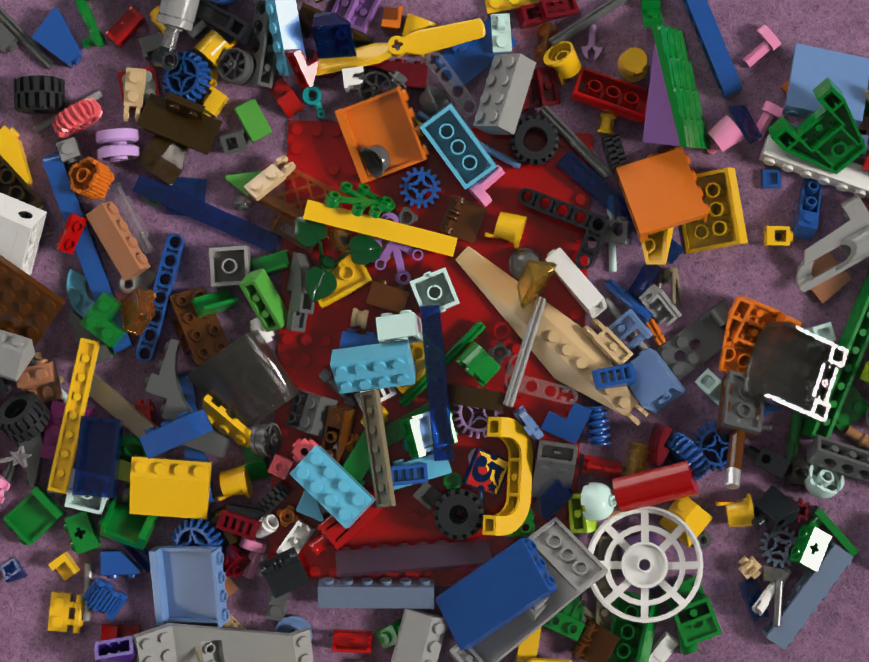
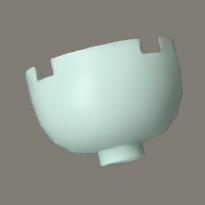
(823, 482)
(598, 501)

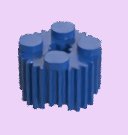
(104, 599)

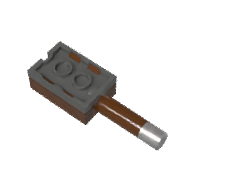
(739, 417)

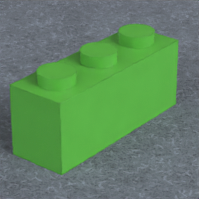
(264, 300)

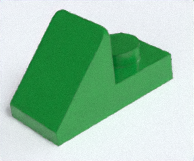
(255, 465)

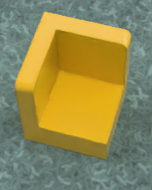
(65, 566)

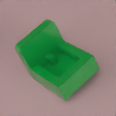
(388, 635)

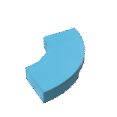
(77, 293)

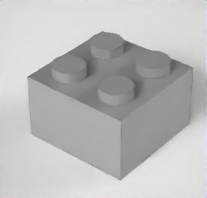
(229, 265)

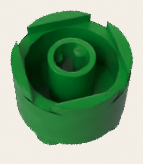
(478, 364)

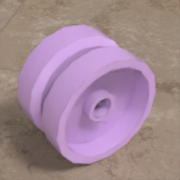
(117, 144)

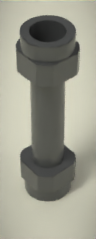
(325, 376)

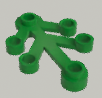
(361, 203)

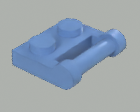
(626, 325)

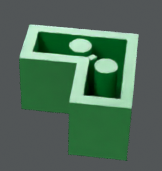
(100, 320)

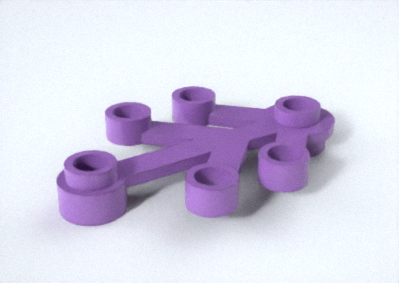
(395, 247)

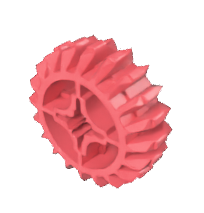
(77, 117)

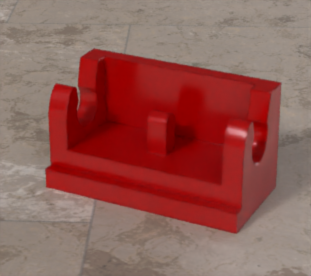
(126, 26)
(352, 641)

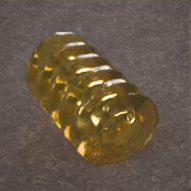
(636, 458)

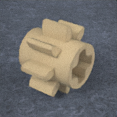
(749, 567)

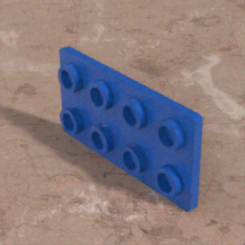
(471, 57)

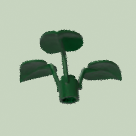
(319, 279)

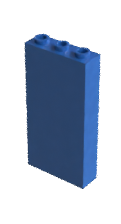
(496, 593)

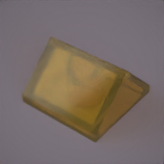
(534, 280)

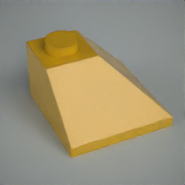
(691, 514)

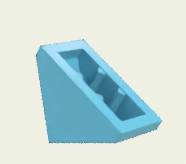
(309, 506)

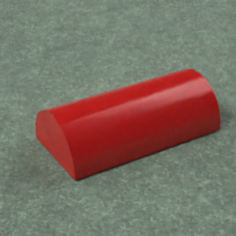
(610, 95)
(655, 486)

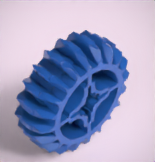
(191, 86)
(708, 446)
(683, 450)
(201, 534)

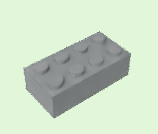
(504, 94)

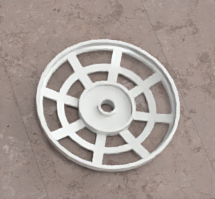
(658, 564)

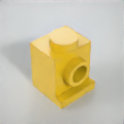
(214, 102)
(784, 231)

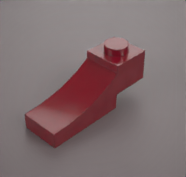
(545, 11)

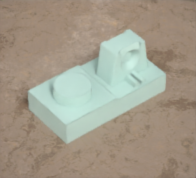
(501, 33)

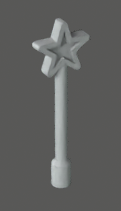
(17, 457)

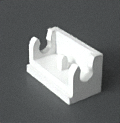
(351, 78)
(297, 537)

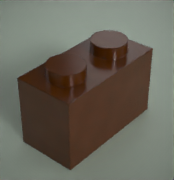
(388, 297)

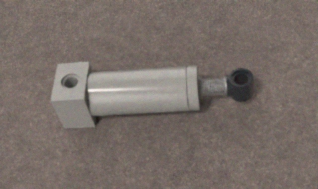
(176, 17)

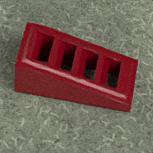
(236, 530)

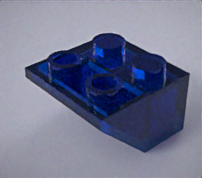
(332, 36)

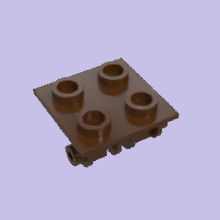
(462, 219)
(594, 643)

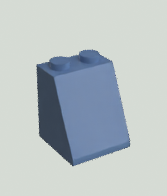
(655, 382)

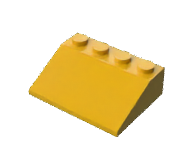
(725, 222)
(169, 487)

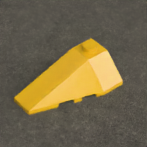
(657, 247)

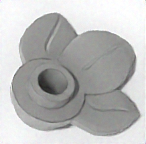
(141, 282)

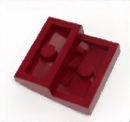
(542, 89)
(657, 440)

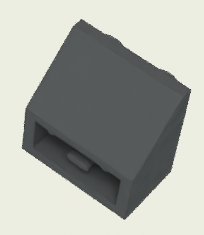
(310, 412)

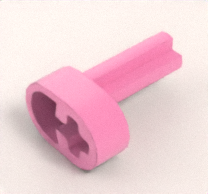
(770, 42)
(769, 111)
(478, 189)
(256, 548)

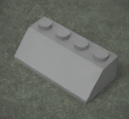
(14, 354)
(419, 637)

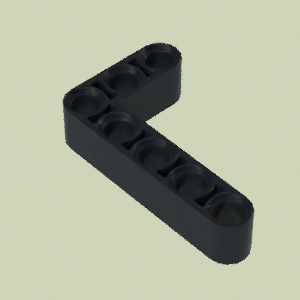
(571, 217)

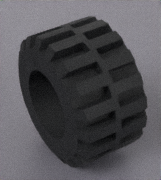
(544, 127)
(23, 417)

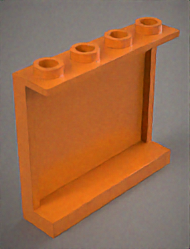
(383, 122)
(661, 192)

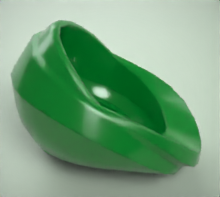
(131, 447)

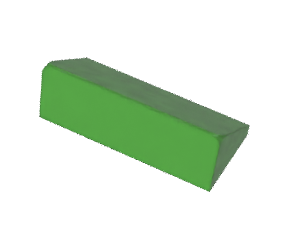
(253, 120)

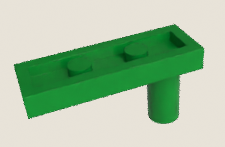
(821, 518)

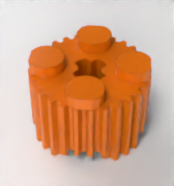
(90, 178)

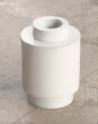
(256, 325)
(267, 526)

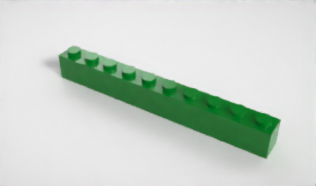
(855, 339)

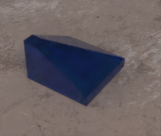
(12, 570)

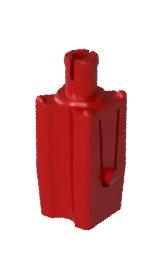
(336, 535)

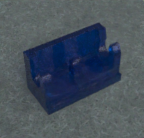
(750, 593)

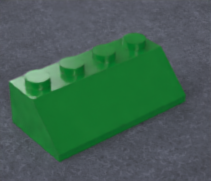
(635, 637)

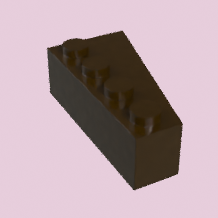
(14, 186)

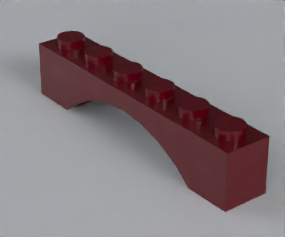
(415, 73)

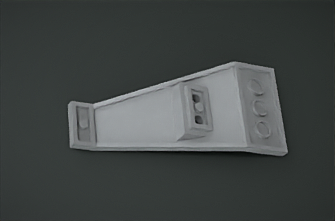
(573, 572)
(177, 641)

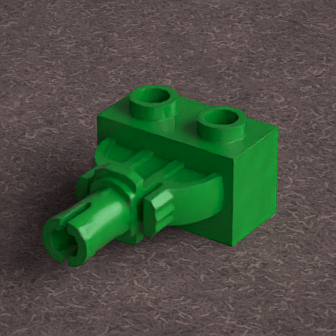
(569, 620)

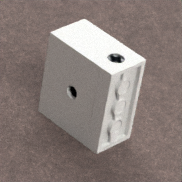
(20, 231)

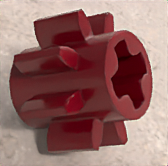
(805, 510)

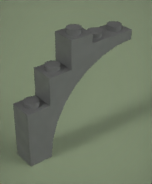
(168, 386)

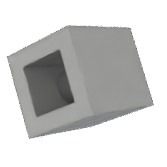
(70, 151)

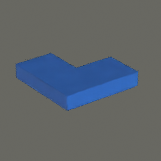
(569, 427)

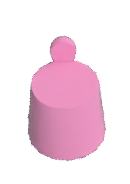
(724, 135)

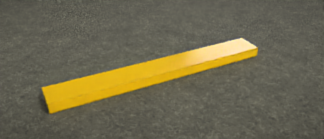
(380, 228)
(74, 409)

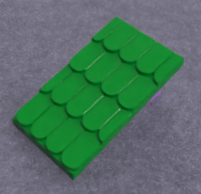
(673, 102)

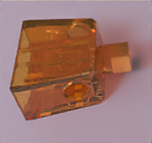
(138, 310)

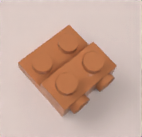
(42, 380)

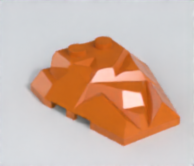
(742, 329)

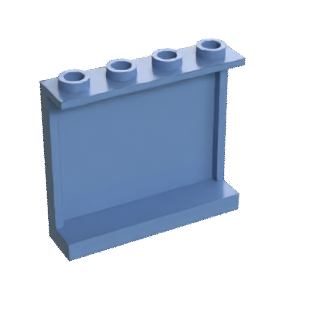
(813, 66)
(188, 584)

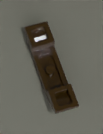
(476, 397)

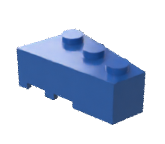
(175, 433)

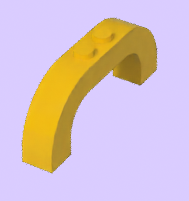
(518, 479)

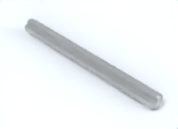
(524, 352)

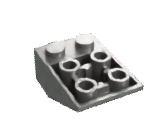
(553, 462)

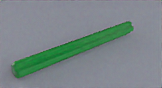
(450, 355)

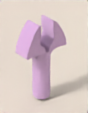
(591, 43)

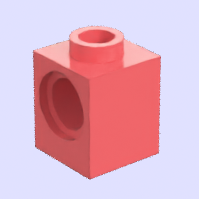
(280, 466)

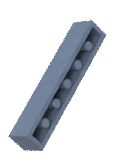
(376, 593)
(807, 595)

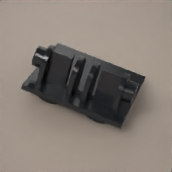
(284, 572)

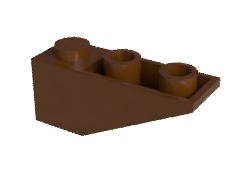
(338, 429)

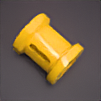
(606, 123)

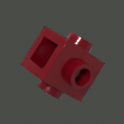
(235, 561)

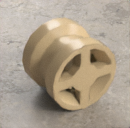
(359, 318)

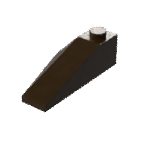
(163, 159)

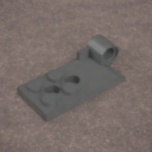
(707, 329)

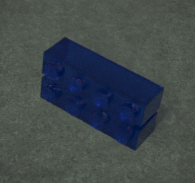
(98, 457)

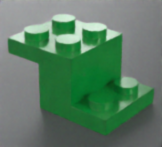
(697, 619)

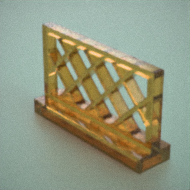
(290, 210)

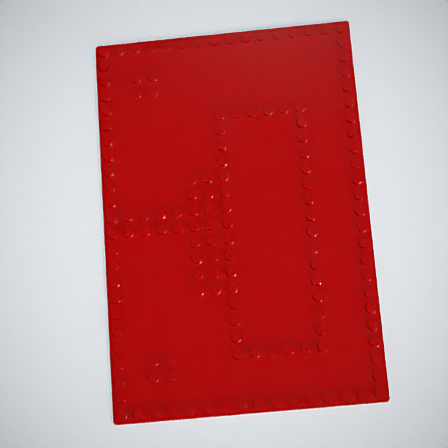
(323, 154)

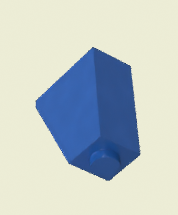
(58, 38)

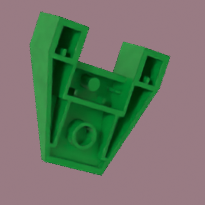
(825, 137)

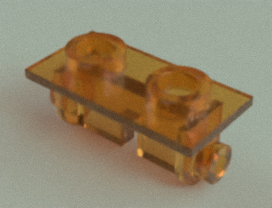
(544, 32)

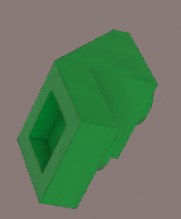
(651, 12)

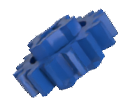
(421, 179)

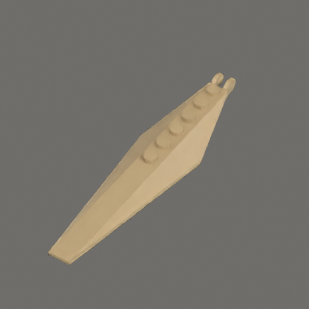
(558, 340)

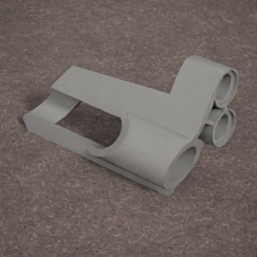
(852, 239)

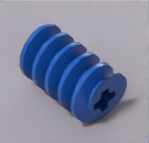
(597, 426)

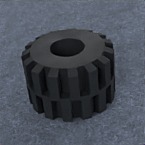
(39, 94)
(447, 507)

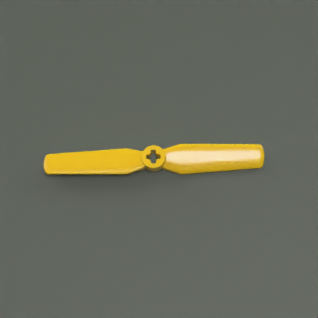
(416, 43)

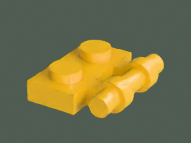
(60, 611)

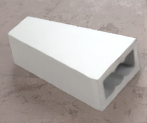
(577, 283)

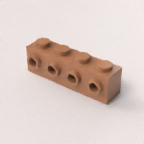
(118, 240)

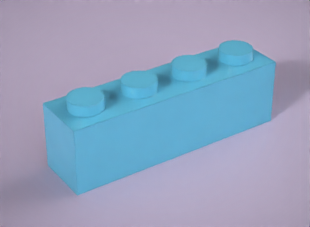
(285, 31)
(434, 468)

